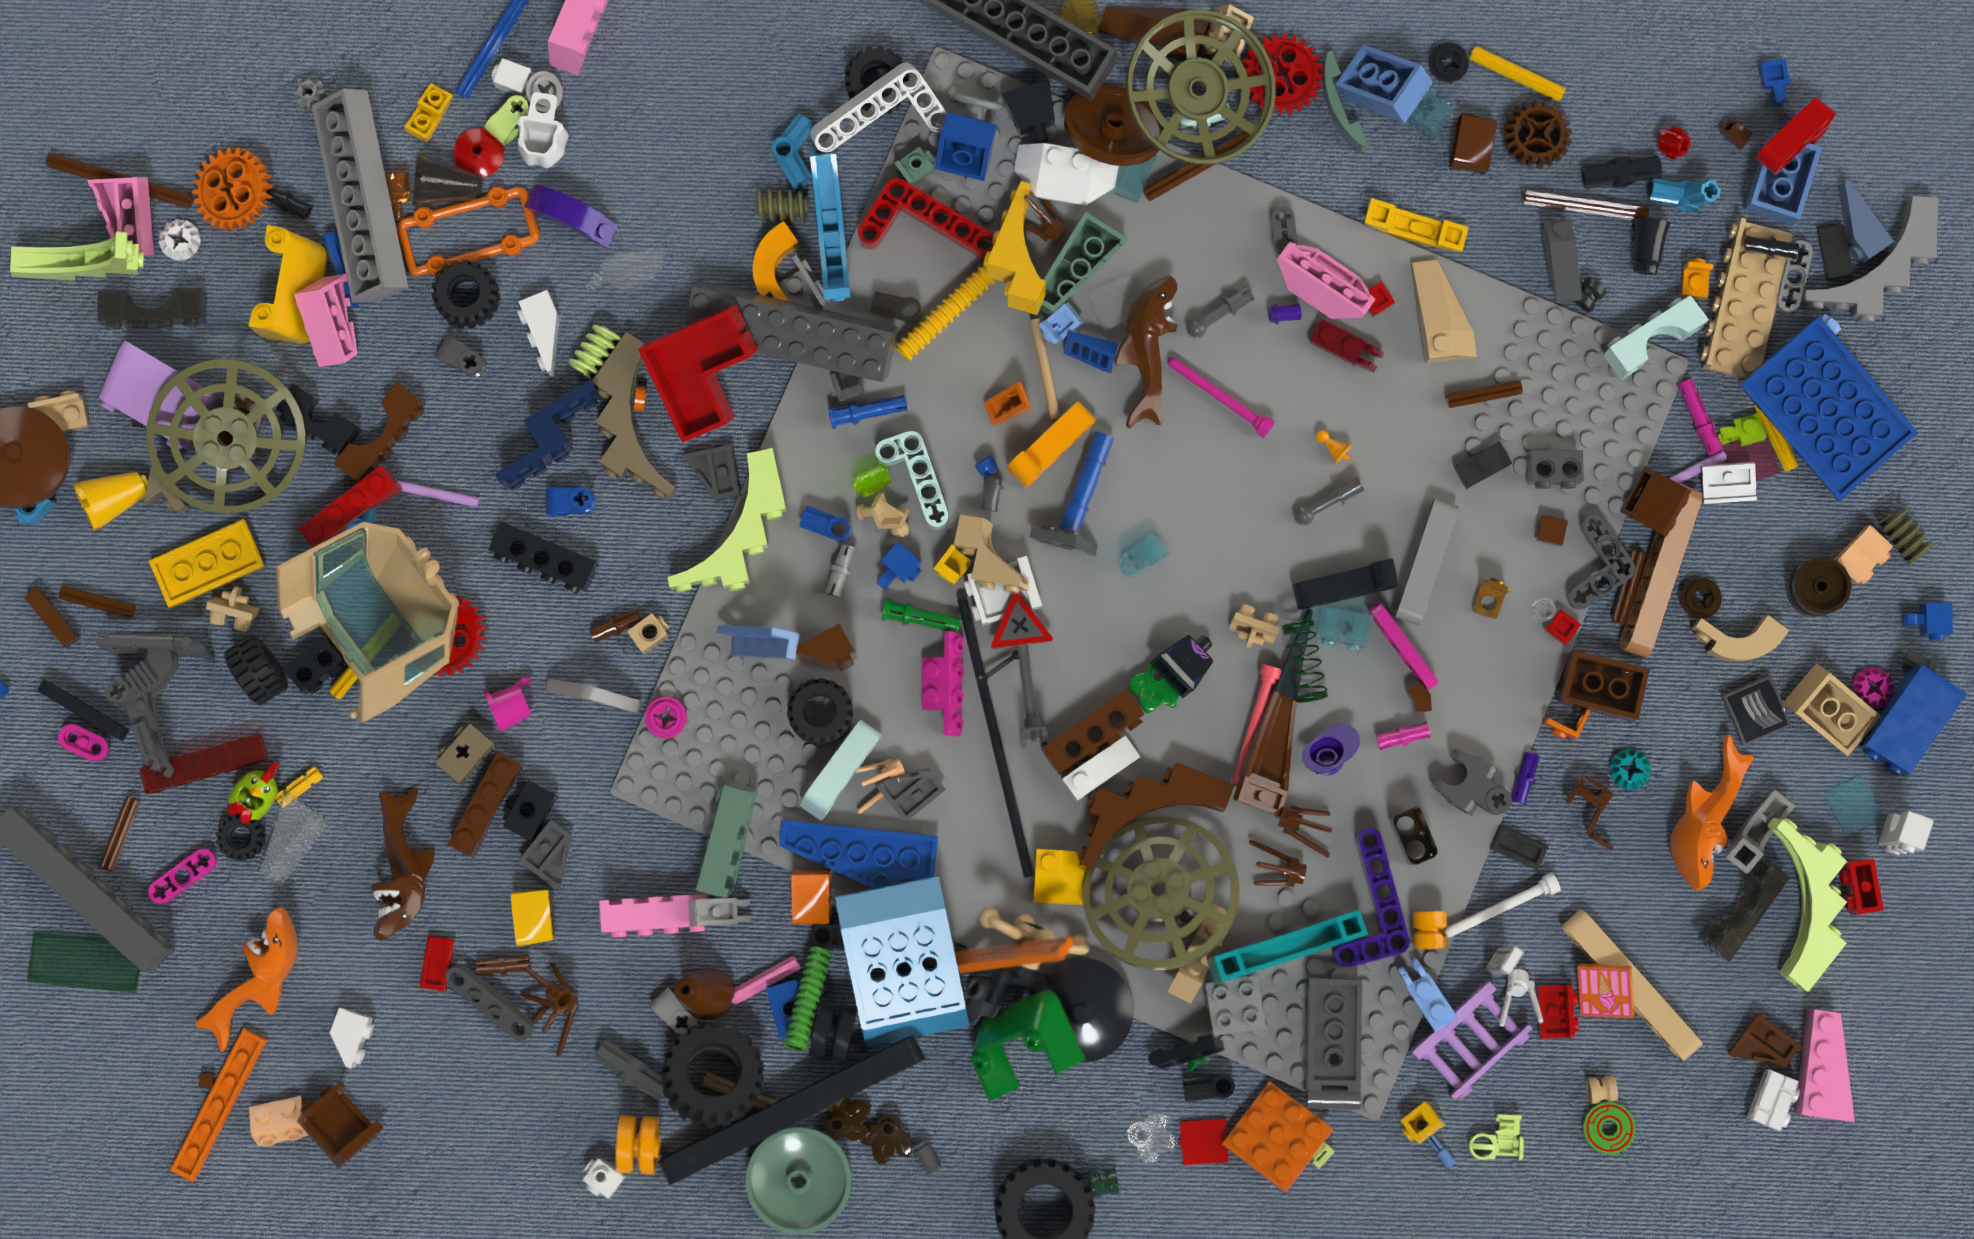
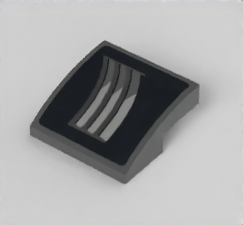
(1756, 710)

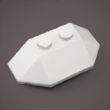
(1063, 173)

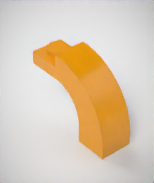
(770, 252)

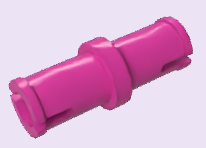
(1403, 735)

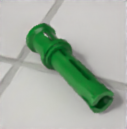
(952, 623)

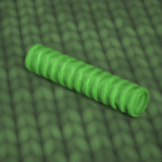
(807, 998)

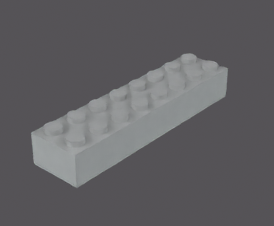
(359, 196)

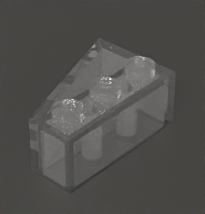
(290, 837)

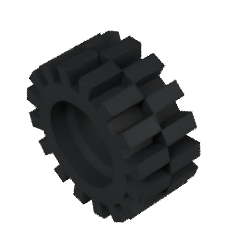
(240, 853)

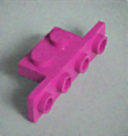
(944, 683)

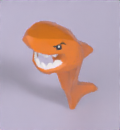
(1699, 828)
(270, 963)

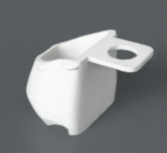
(540, 137)

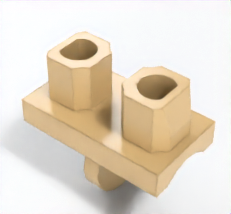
(233, 605)
(1252, 629)

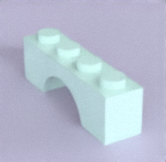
(1679, 321)

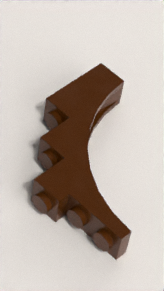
(1183, 788)

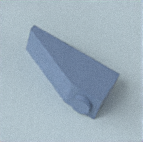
(1863, 229)

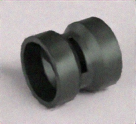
(1591, 292)

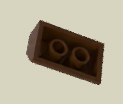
(828, 649)

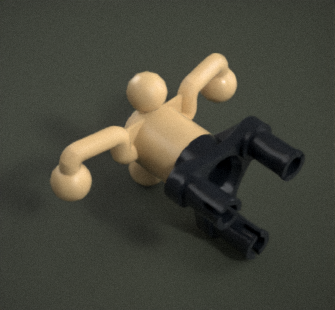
(1024, 975)

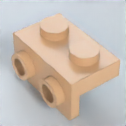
(276, 1121)

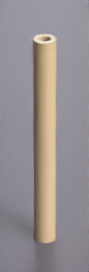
(1045, 370)

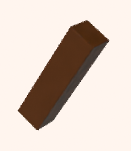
(52, 617)

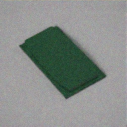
(80, 963)

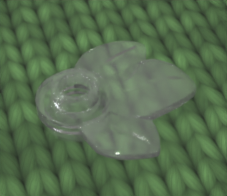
(1155, 1138)

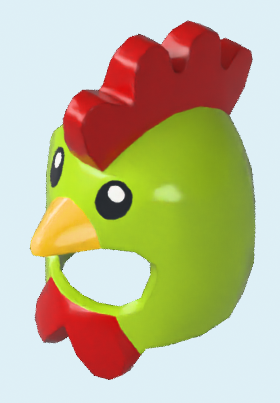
(255, 789)

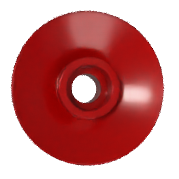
(484, 163)

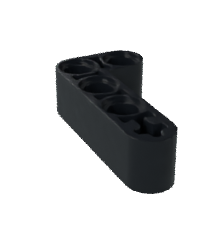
(1346, 585)

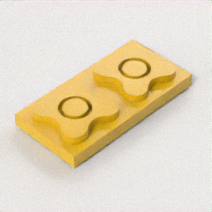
(207, 563)

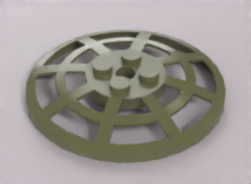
(1211, 78)
(231, 420)
(1168, 905)

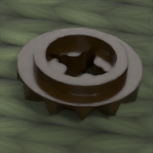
(1703, 586)

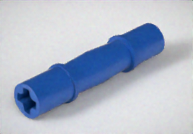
(1086, 482)

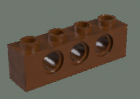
(1122, 704)

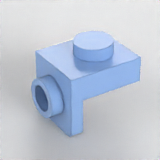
(1059, 323)

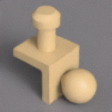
(885, 516)

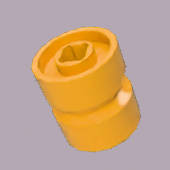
(1429, 930)

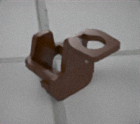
(1599, 799)

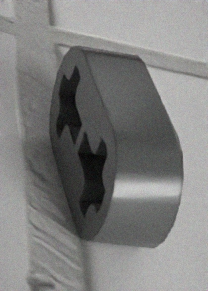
(1277, 230)

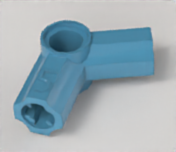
(792, 164)
(1684, 195)

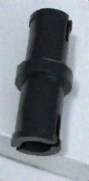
(287, 202)
(1771, 247)

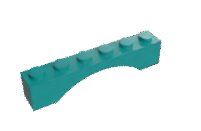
(1287, 947)

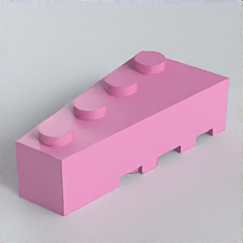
(647, 915)

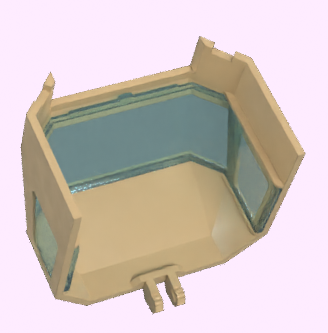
(376, 608)

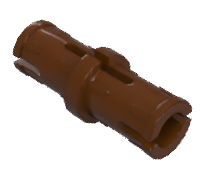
(502, 964)

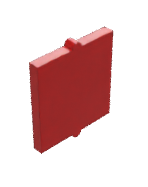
(1203, 1141)

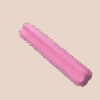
(765, 980)

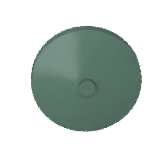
(798, 1180)

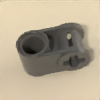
(459, 355)

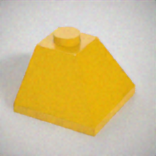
(1058, 877)

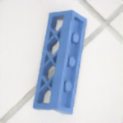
(761, 641)

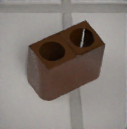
(1473, 144)

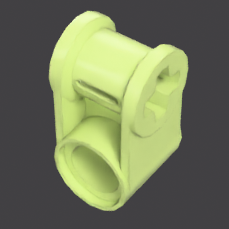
(504, 122)

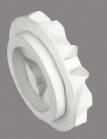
(183, 250)

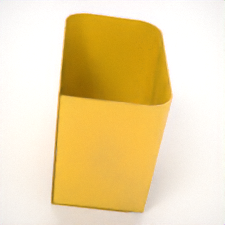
(532, 917)

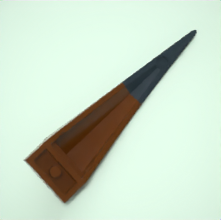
(1267, 763)

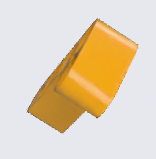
(1051, 445)

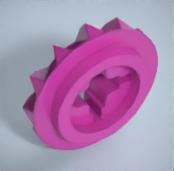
(1860, 687)
(659, 707)

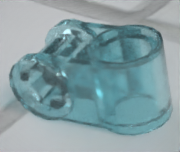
(1147, 554)

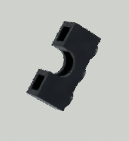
(334, 433)

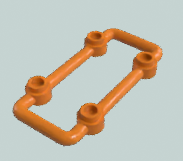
(425, 218)

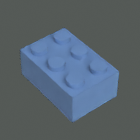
(1384, 83)
(1784, 194)

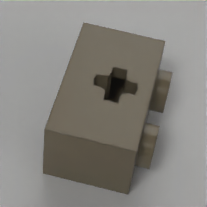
(479, 748)

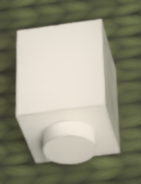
(511, 77)

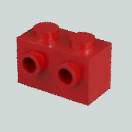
(1861, 887)

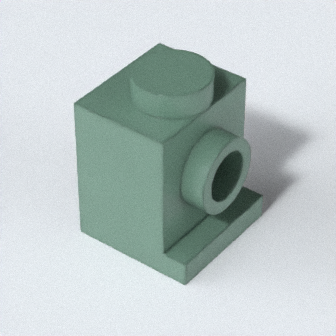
(915, 175)

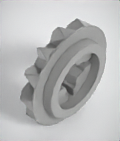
(540, 80)

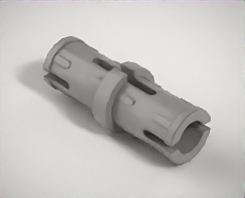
(840, 570)

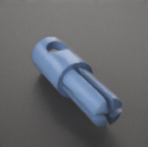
(1443, 1154)

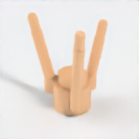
(891, 769)

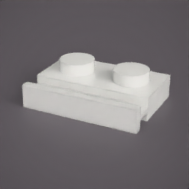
(1728, 482)

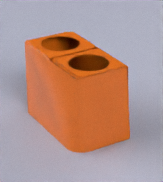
(811, 896)

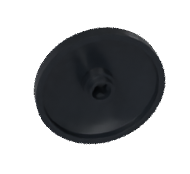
(1094, 1004)

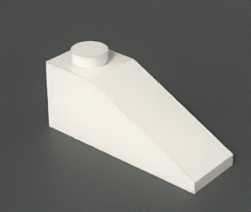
(1100, 768)

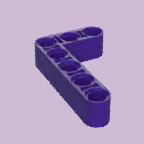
(1379, 905)

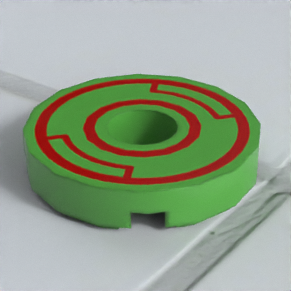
(1623, 1122)

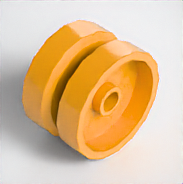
(635, 1144)

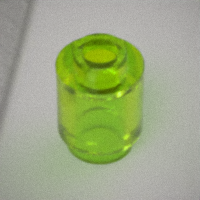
(870, 480)

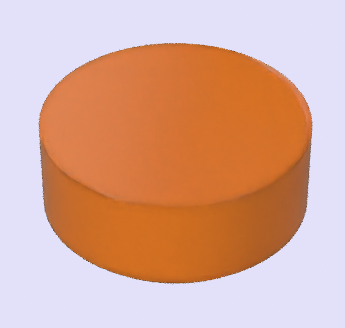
(640, 397)

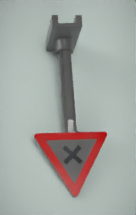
(1019, 629)

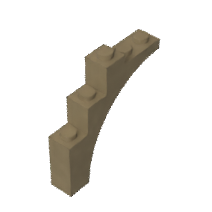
(625, 455)

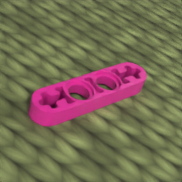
(1402, 646)

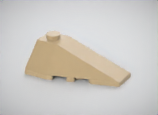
(1442, 321)

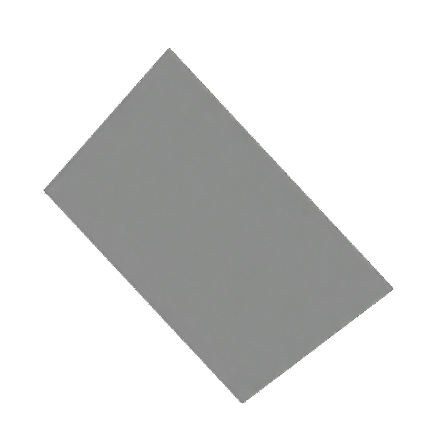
(1232, 538)

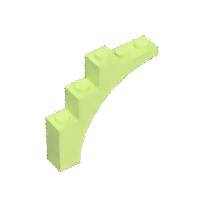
(90, 260)
(728, 562)
(1821, 902)

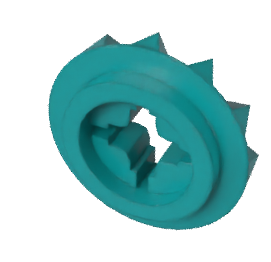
(1620, 776)

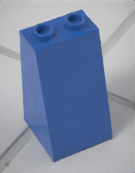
(1912, 720)

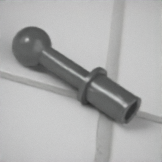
(1197, 327)
(1305, 514)

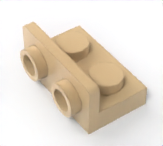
(1222, 33)
(67, 410)

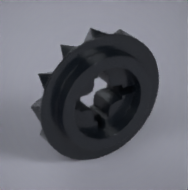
(1460, 61)

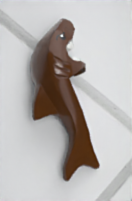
(1140, 346)
(407, 867)

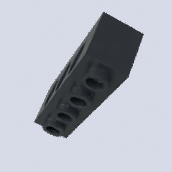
(507, 536)

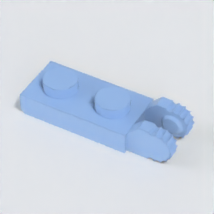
(1428, 997)

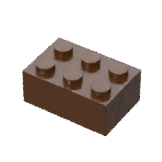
(1603, 686)

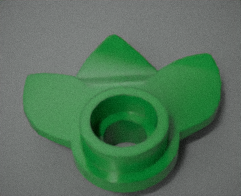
(1152, 691)

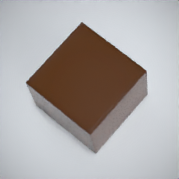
(206, 1080)

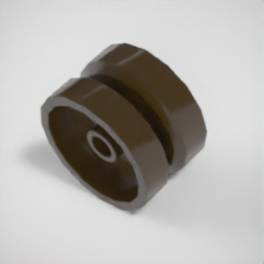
(1833, 586)

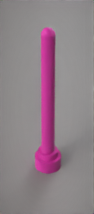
(1260, 424)

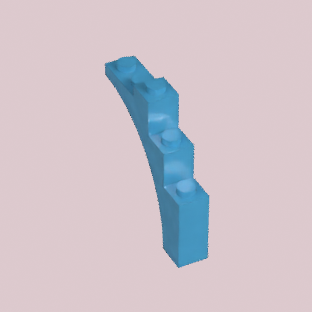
(830, 225)

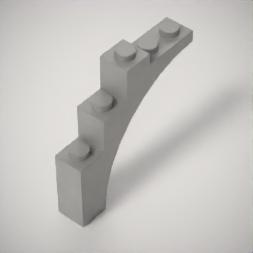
(1914, 244)

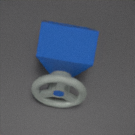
(967, 139)

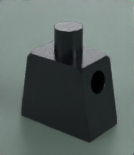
(1031, 109)

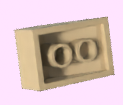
(1832, 709)

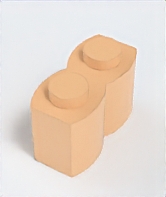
(1863, 554)

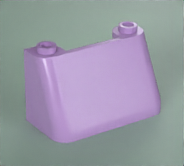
(136, 382)

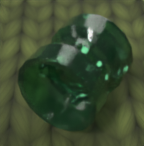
(1109, 1179)

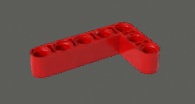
(925, 216)

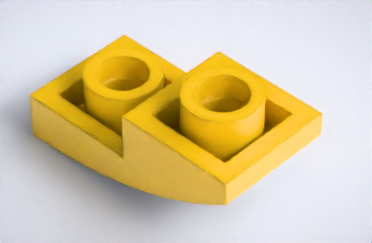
(428, 113)

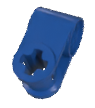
(563, 501)

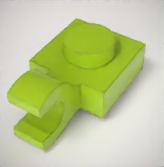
(1745, 430)

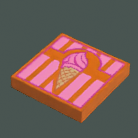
(1606, 990)

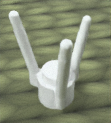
(1518, 985)

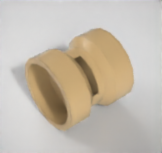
(1602, 1089)

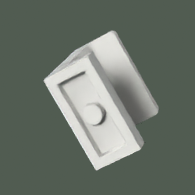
(992, 604)

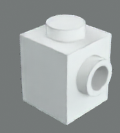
(602, 1177)

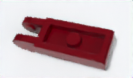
(1344, 345)

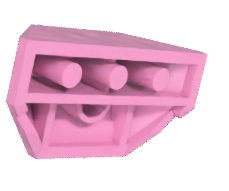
(1324, 282)

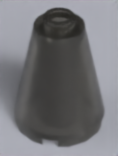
(443, 182)

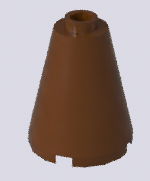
(706, 993)

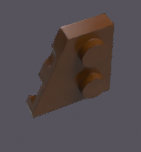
(1764, 1043)

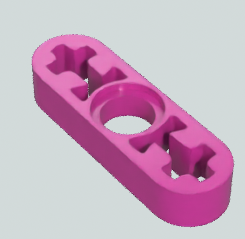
(171, 893)

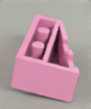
(126, 209)

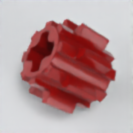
(1674, 142)

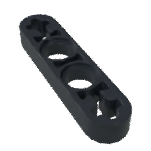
(83, 710)

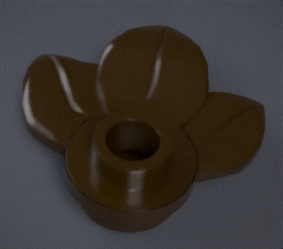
(852, 1117)
(886, 1142)

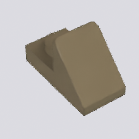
(157, 490)

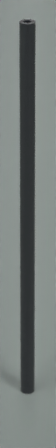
(995, 739)

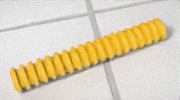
(944, 313)

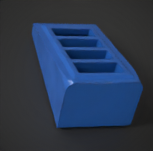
(1102, 360)

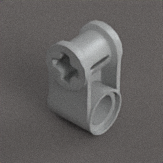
(672, 1010)

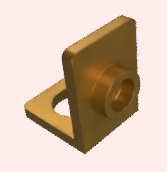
(1494, 588)

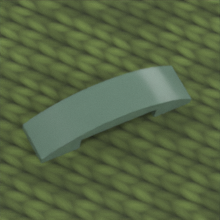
(1351, 132)

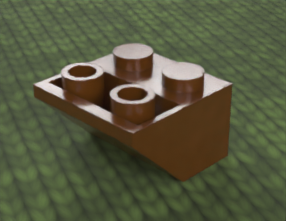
(1656, 501)

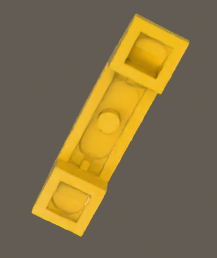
(1415, 227)

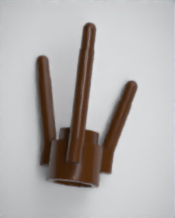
(1053, 225)
(1291, 819)
(1293, 871)
(557, 994)
(572, 1008)

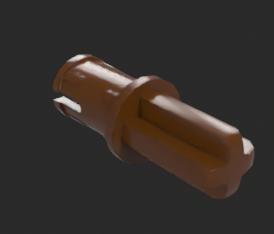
(615, 625)

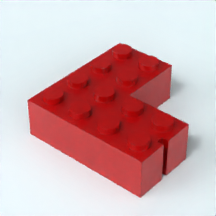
(685, 369)

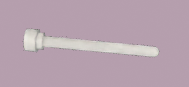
(1547, 885)

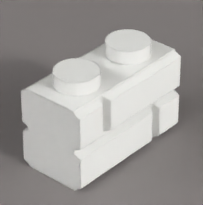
(1773, 1100)

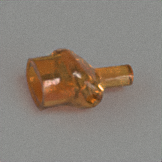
(398, 191)

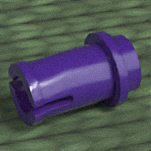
(1284, 313)

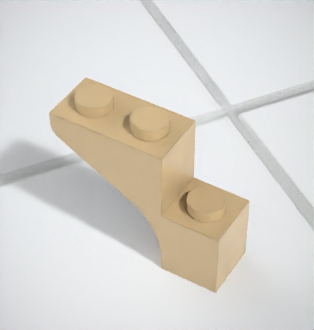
(989, 568)
(1190, 977)

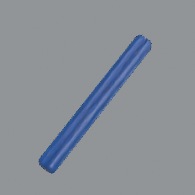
(490, 48)

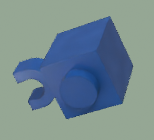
(899, 564)
(1934, 620)

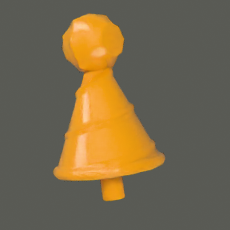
(1337, 449)

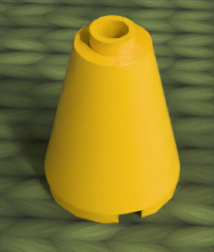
(109, 496)

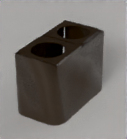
(1420, 826)

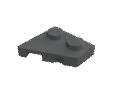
(1066, 540)
(910, 791)

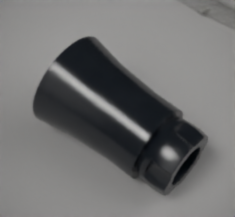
(1649, 244)

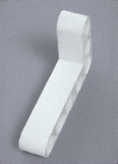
(879, 106)

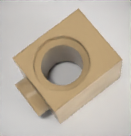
(637, 633)

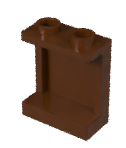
(337, 1125)

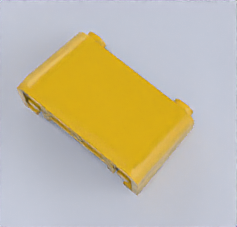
(301, 265)

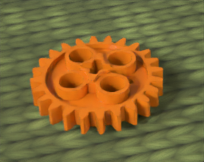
(232, 189)

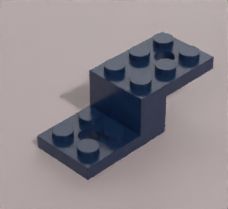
(549, 437)

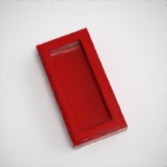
(436, 963)

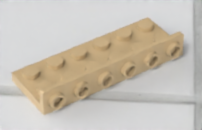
(1744, 304)

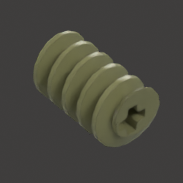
(782, 205)
(1906, 534)

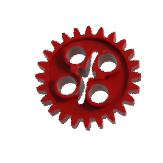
(1303, 65)
(462, 655)

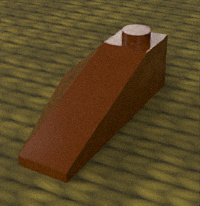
(1134, 22)

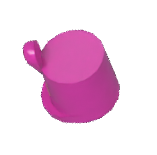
(509, 705)

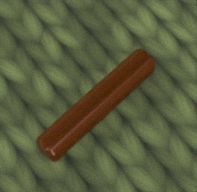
(1484, 394)
(1628, 589)
(97, 601)
(119, 833)

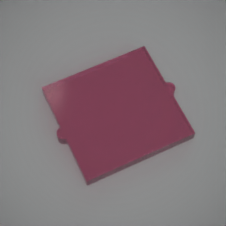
(1759, 453)

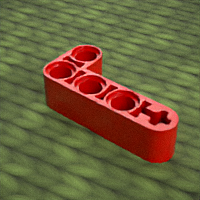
(1803, 129)

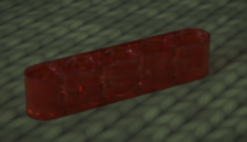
(206, 764)

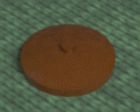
(1107, 128)
(31, 457)

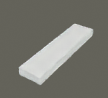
(1504, 960)

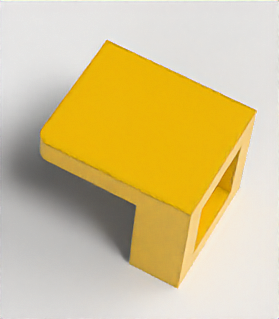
(952, 566)

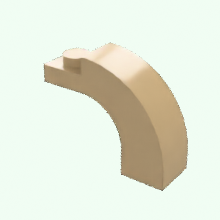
(1761, 641)

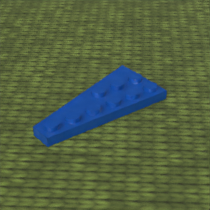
(863, 854)

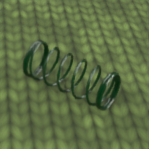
(1291, 628)

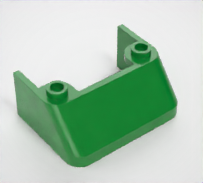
(1042, 1027)

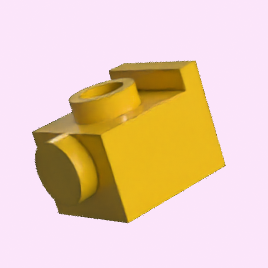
(1421, 1113)

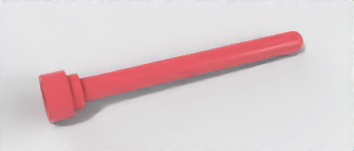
(1268, 677)

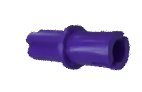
(1525, 778)

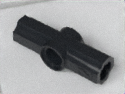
(1621, 172)

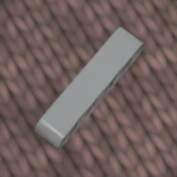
(1426, 561)

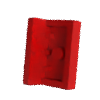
(1557, 1011)

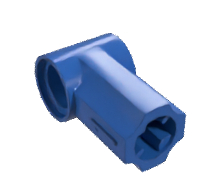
(824, 523)

